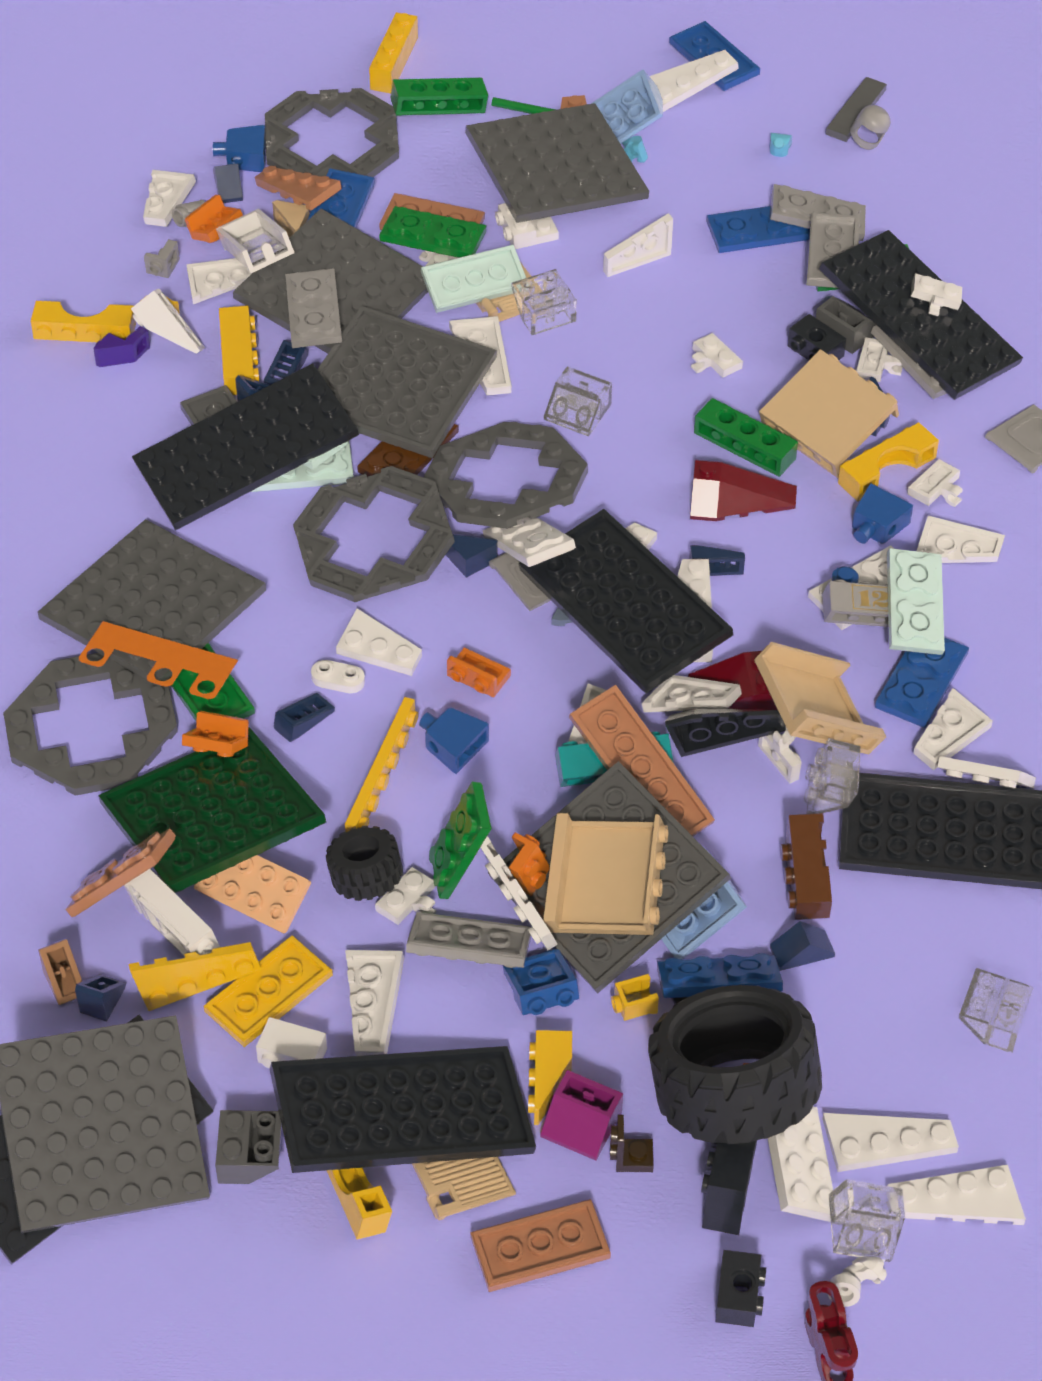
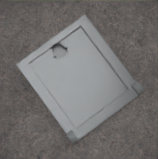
(1021, 437)
(523, 588)

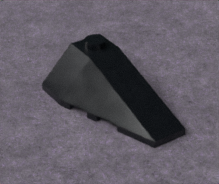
(710, 729)

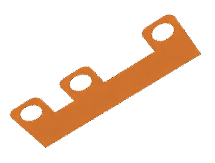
(165, 653)

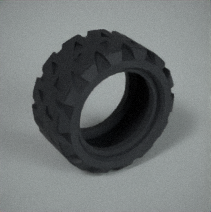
(740, 1100)

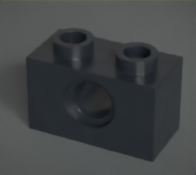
(811, 335)
(737, 1306)

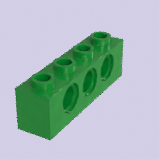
(439, 96)
(745, 437)

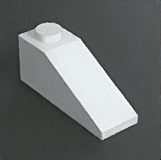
(161, 317)

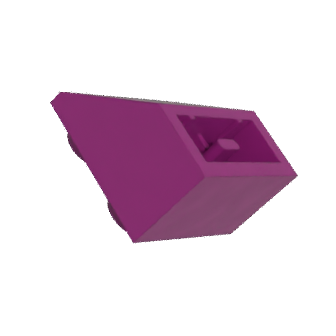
(582, 1115)

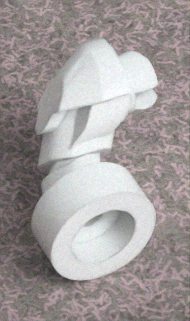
(850, 1279)

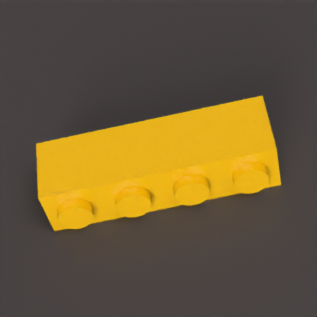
(393, 52)
(237, 345)

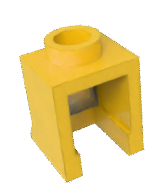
(633, 998)

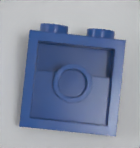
(542, 983)

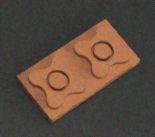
(432, 207)
(118, 873)
(540, 1245)

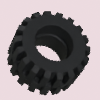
(364, 863)

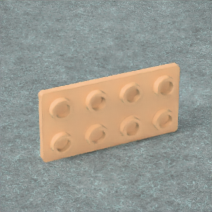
(259, 891)

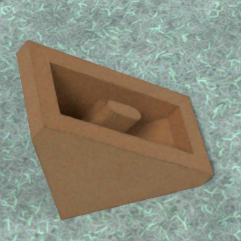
(60, 970)

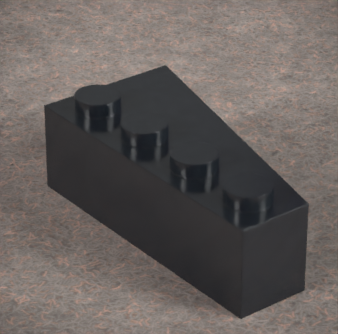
(727, 1185)

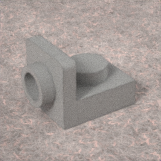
(164, 262)

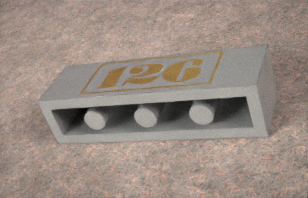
(855, 603)

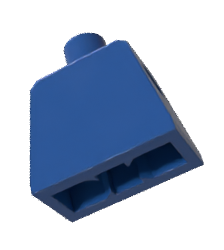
(244, 147)
(880, 515)
(454, 737)

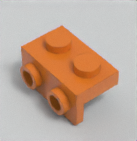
(208, 217)
(478, 672)
(217, 734)
(530, 864)

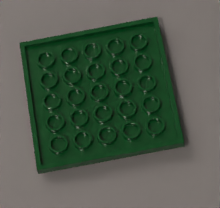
(215, 808)

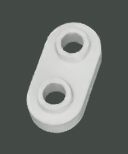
(336, 677)

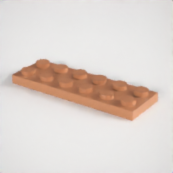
(620, 735)

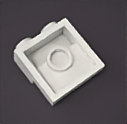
(525, 233)

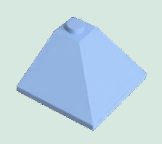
(631, 106)
(704, 921)

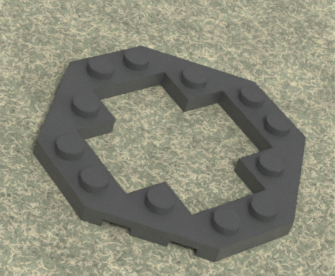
(329, 102)
(533, 503)
(386, 574)
(54, 763)

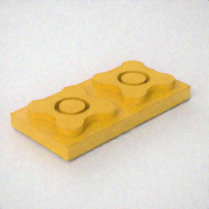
(284, 981)

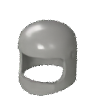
(874, 119)

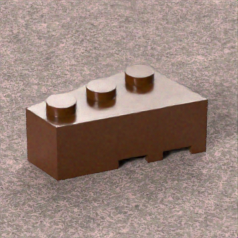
(806, 867)

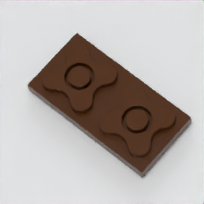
(390, 455)

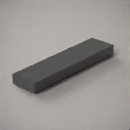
(866, 94)

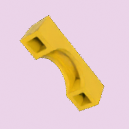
(52, 322)
(910, 447)
(361, 1201)

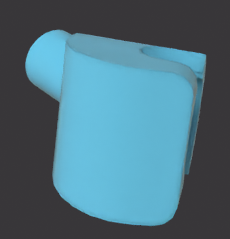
(780, 144)
(635, 148)

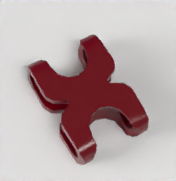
(829, 1333)

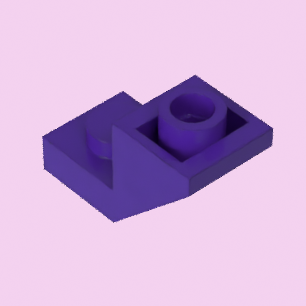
(116, 351)

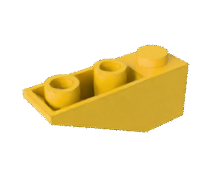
(552, 1060)

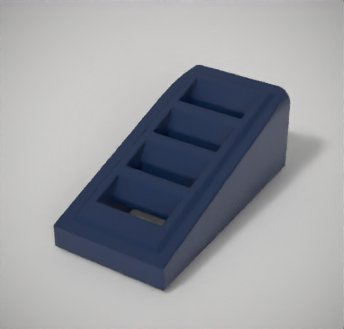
(286, 350)
(717, 556)
(291, 728)

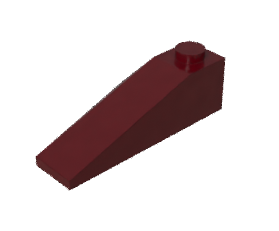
(729, 491)

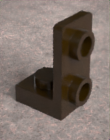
(630, 1154)

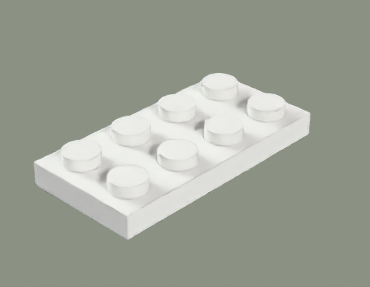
(802, 1169)

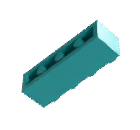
(580, 765)

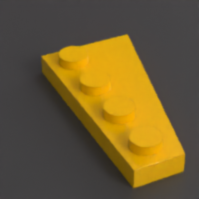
(180, 978)

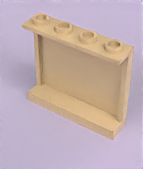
(828, 410)
(813, 697)
(605, 876)

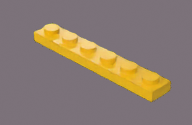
(385, 761)

